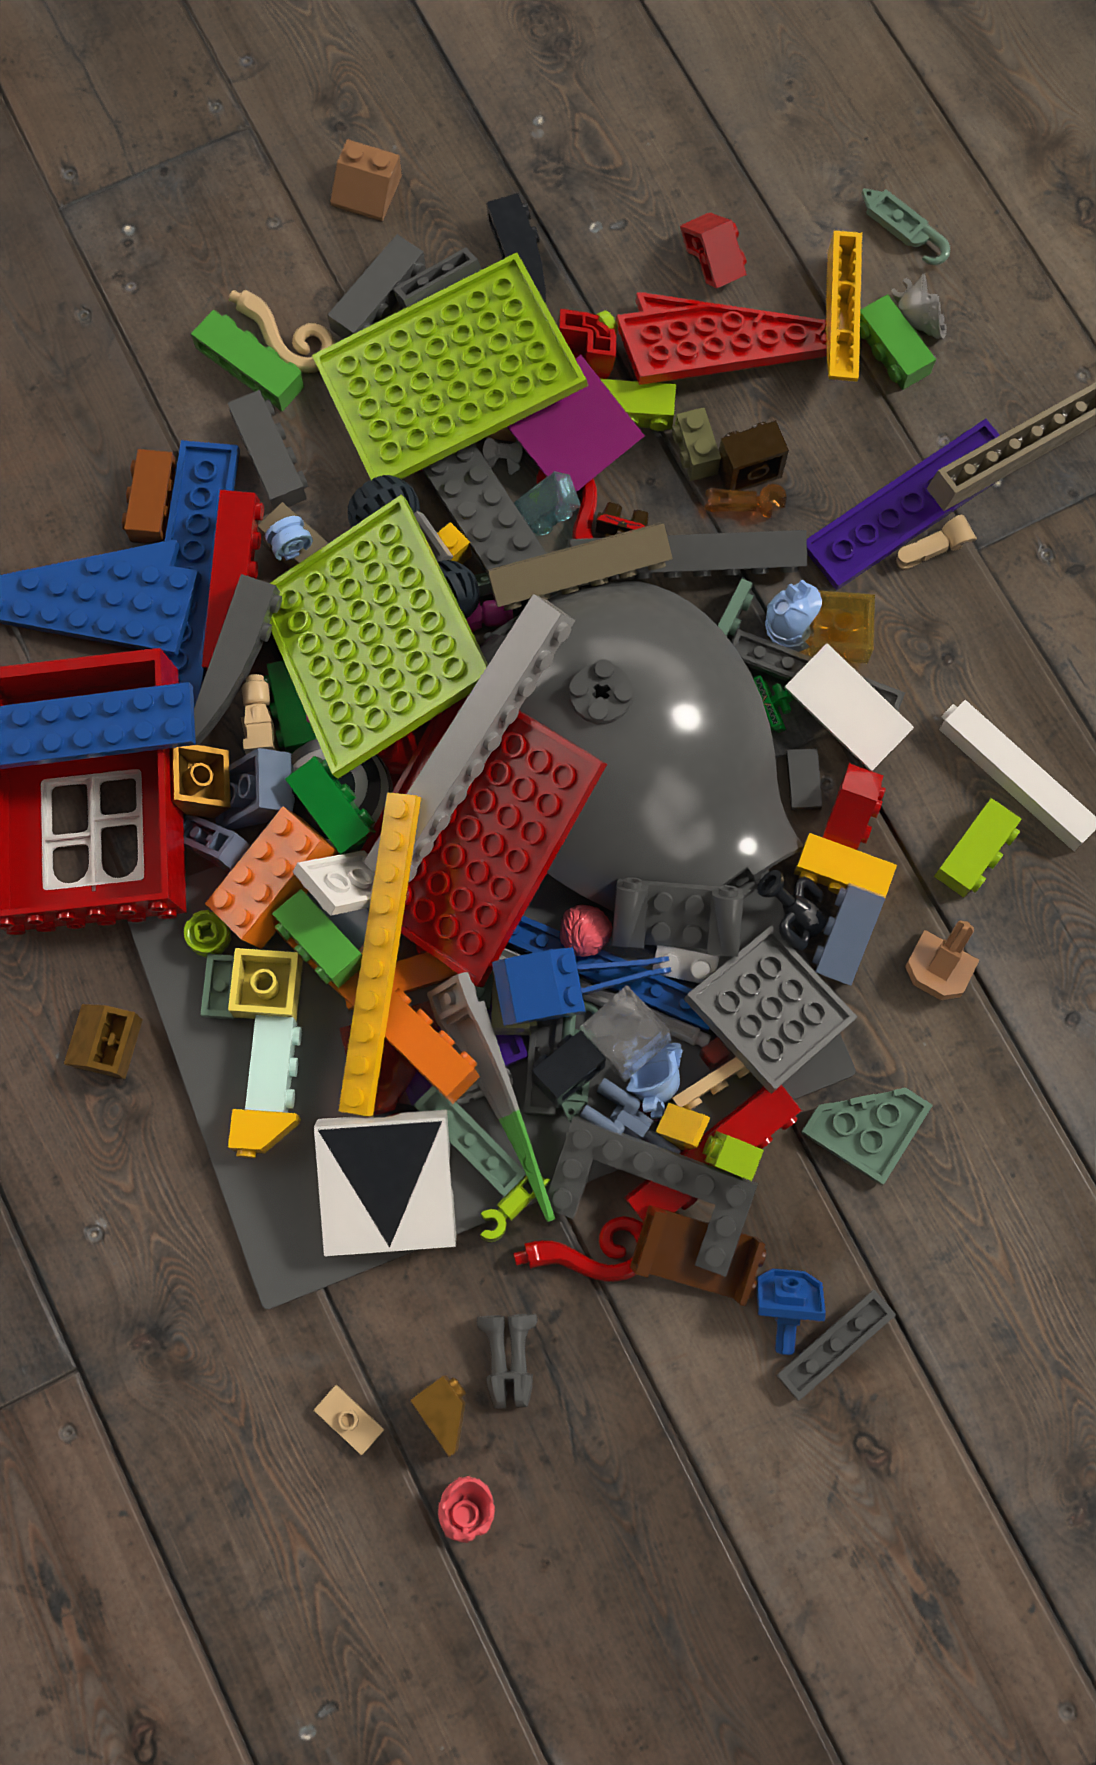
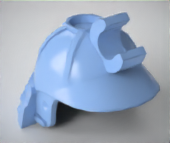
(791, 615)
(657, 1080)

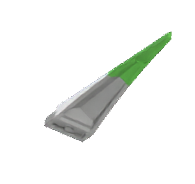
(471, 1029)

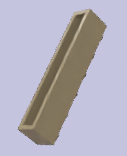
(579, 565)

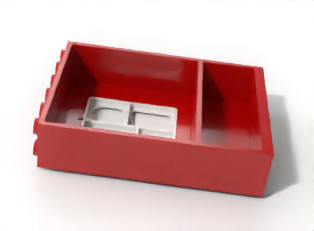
(28, 888)

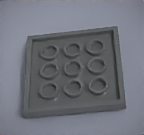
(770, 1009)

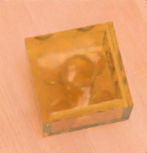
(845, 624)

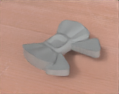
(512, 452)

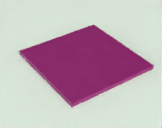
(578, 432)

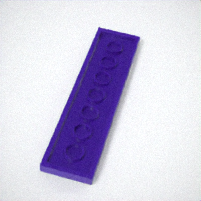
(890, 515)

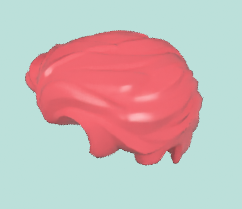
(585, 930)
(466, 1509)

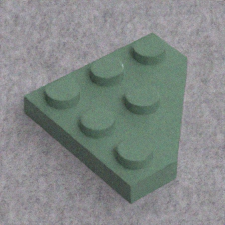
(869, 1129)

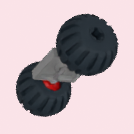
(384, 489)

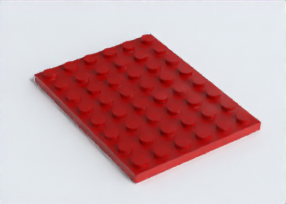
(496, 842)

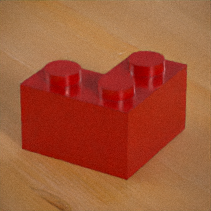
(716, 246)
(855, 804)

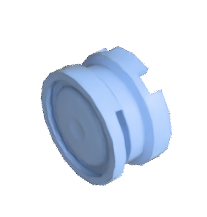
(288, 537)

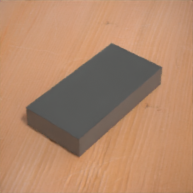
(804, 779)

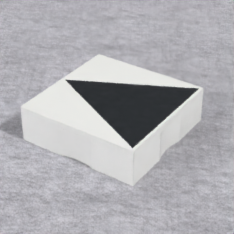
(385, 1183)

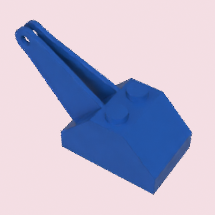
(549, 985)

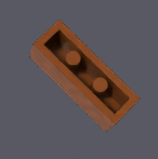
(149, 496)

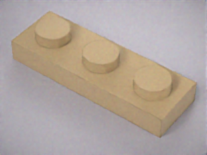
(713, 1082)

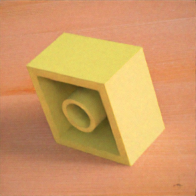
(265, 983)

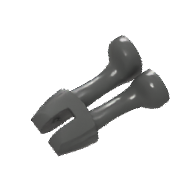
(496, 1382)

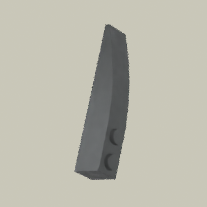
(235, 650)

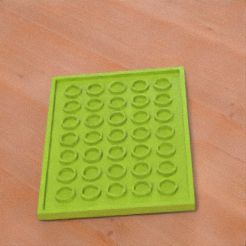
(449, 370)
(373, 637)

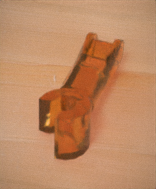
(746, 500)

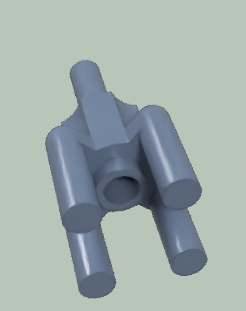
(626, 1117)

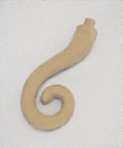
(257, 309)

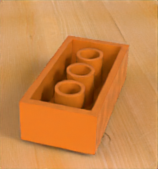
(266, 877)

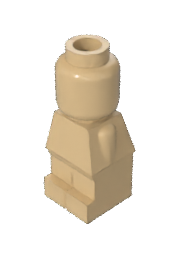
(257, 717)

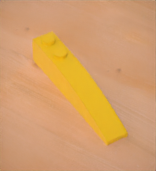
(843, 305)

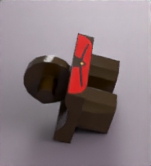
(610, 523)

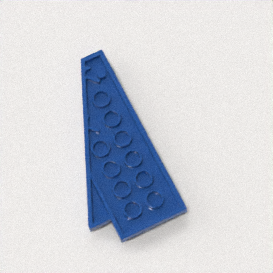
(108, 598)

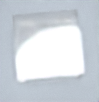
(626, 1033)

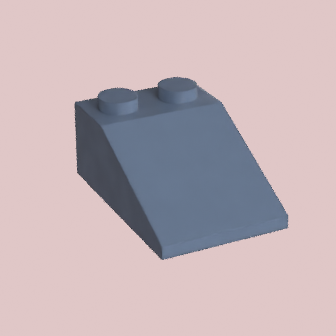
(258, 789)

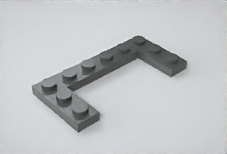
(726, 1190)

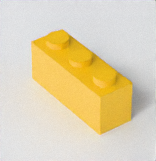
(839, 865)

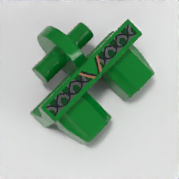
(771, 703)

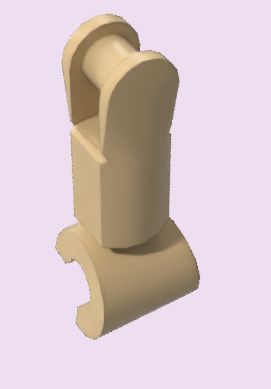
(952, 535)

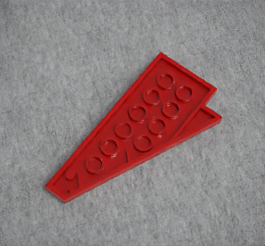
(698, 338)

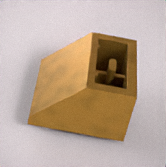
(104, 1040)

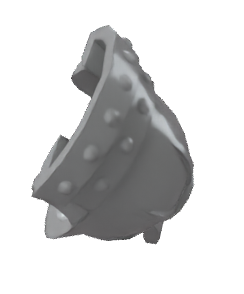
(921, 308)

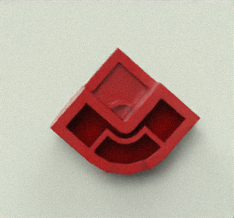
(590, 339)

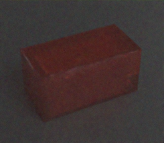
(714, 1053)

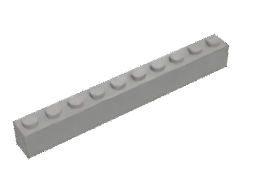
(483, 720)

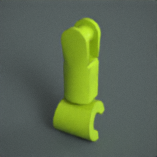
(508, 1208)

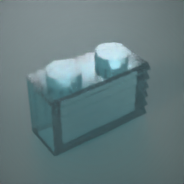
(548, 503)

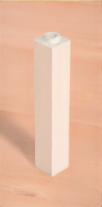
(1018, 774)

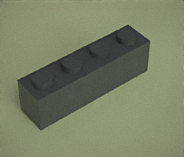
(373, 293)
(267, 451)

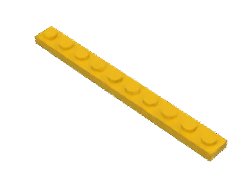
(379, 954)

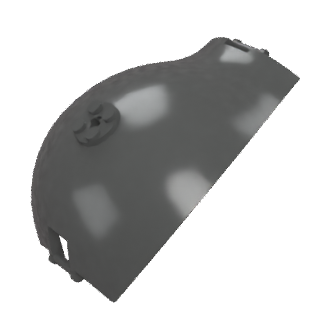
(682, 742)

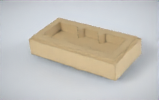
(349, 1420)

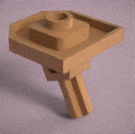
(942, 965)

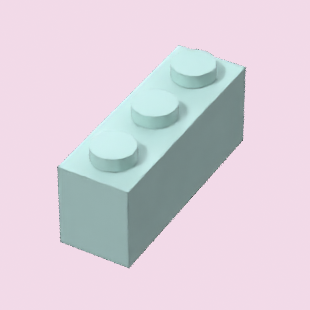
(273, 1064)

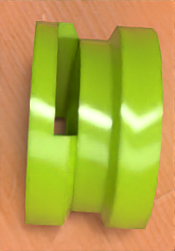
(207, 933)

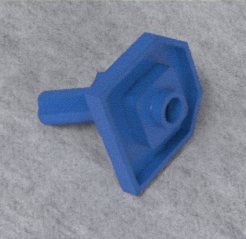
(789, 1298)

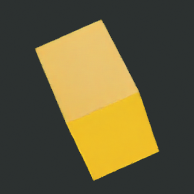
(682, 1126)

